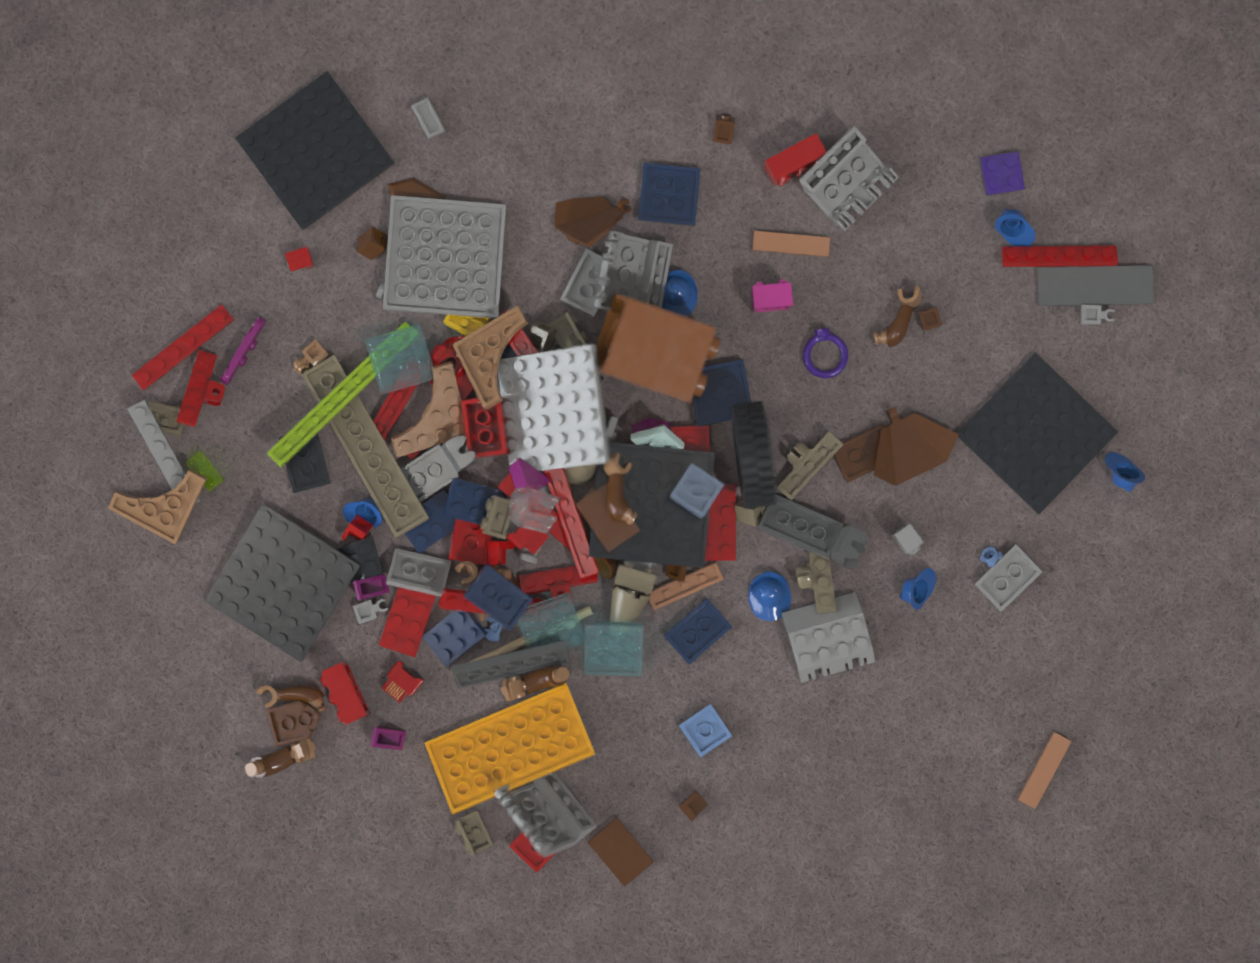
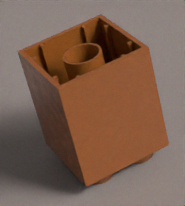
(655, 348)

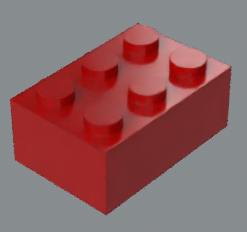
(794, 160)
(485, 429)
(344, 693)

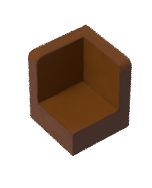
(372, 243)
(693, 805)

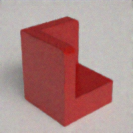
(299, 259)
(358, 528)
(497, 552)

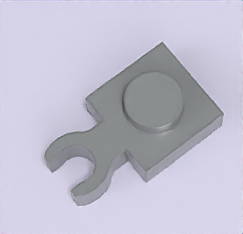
(1093, 315)
(367, 611)

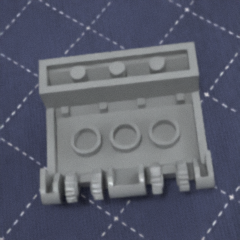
(845, 179)
(634, 270)
(828, 638)
(547, 814)

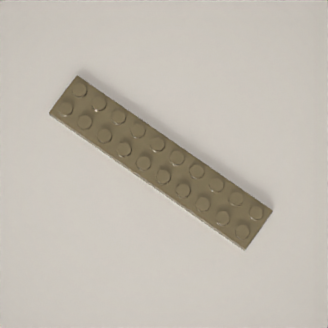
(369, 452)

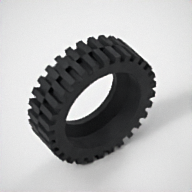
(753, 454)

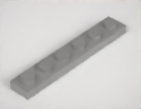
(157, 443)

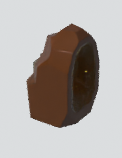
(607, 567)

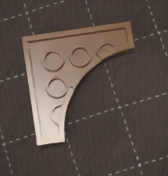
(482, 352)
(441, 418)
(163, 513)

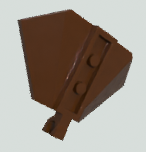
(588, 218)
(911, 447)

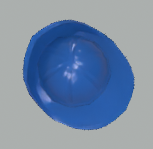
(680, 293)
(769, 596)

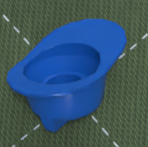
(1015, 228)
(1125, 473)
(366, 509)
(919, 589)

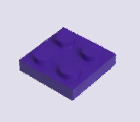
(1002, 173)

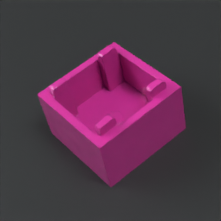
(771, 296)

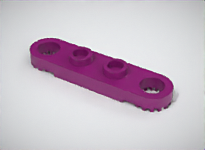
(239, 358)

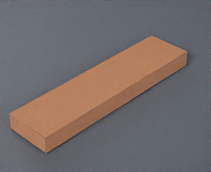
(791, 244)
(693, 582)
(1044, 770)

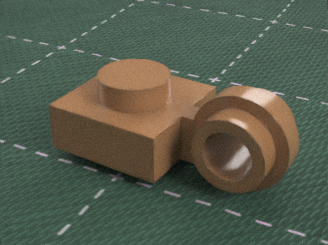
(313, 353)

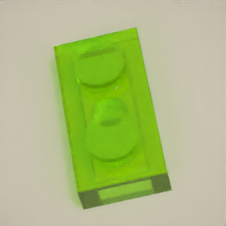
(202, 465)

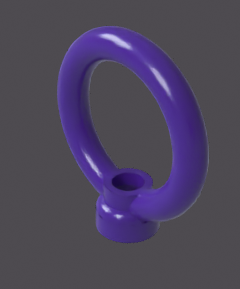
(823, 335)

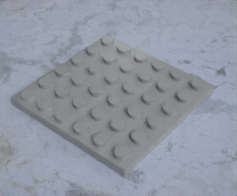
(444, 257)
(554, 408)

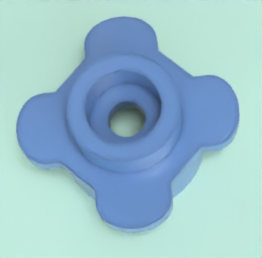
(987, 553)

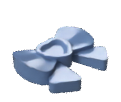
(494, 631)

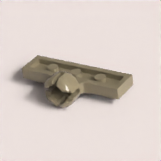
(808, 463)
(819, 578)

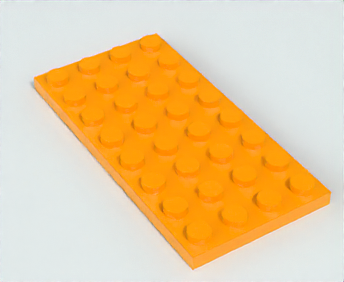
(509, 748)

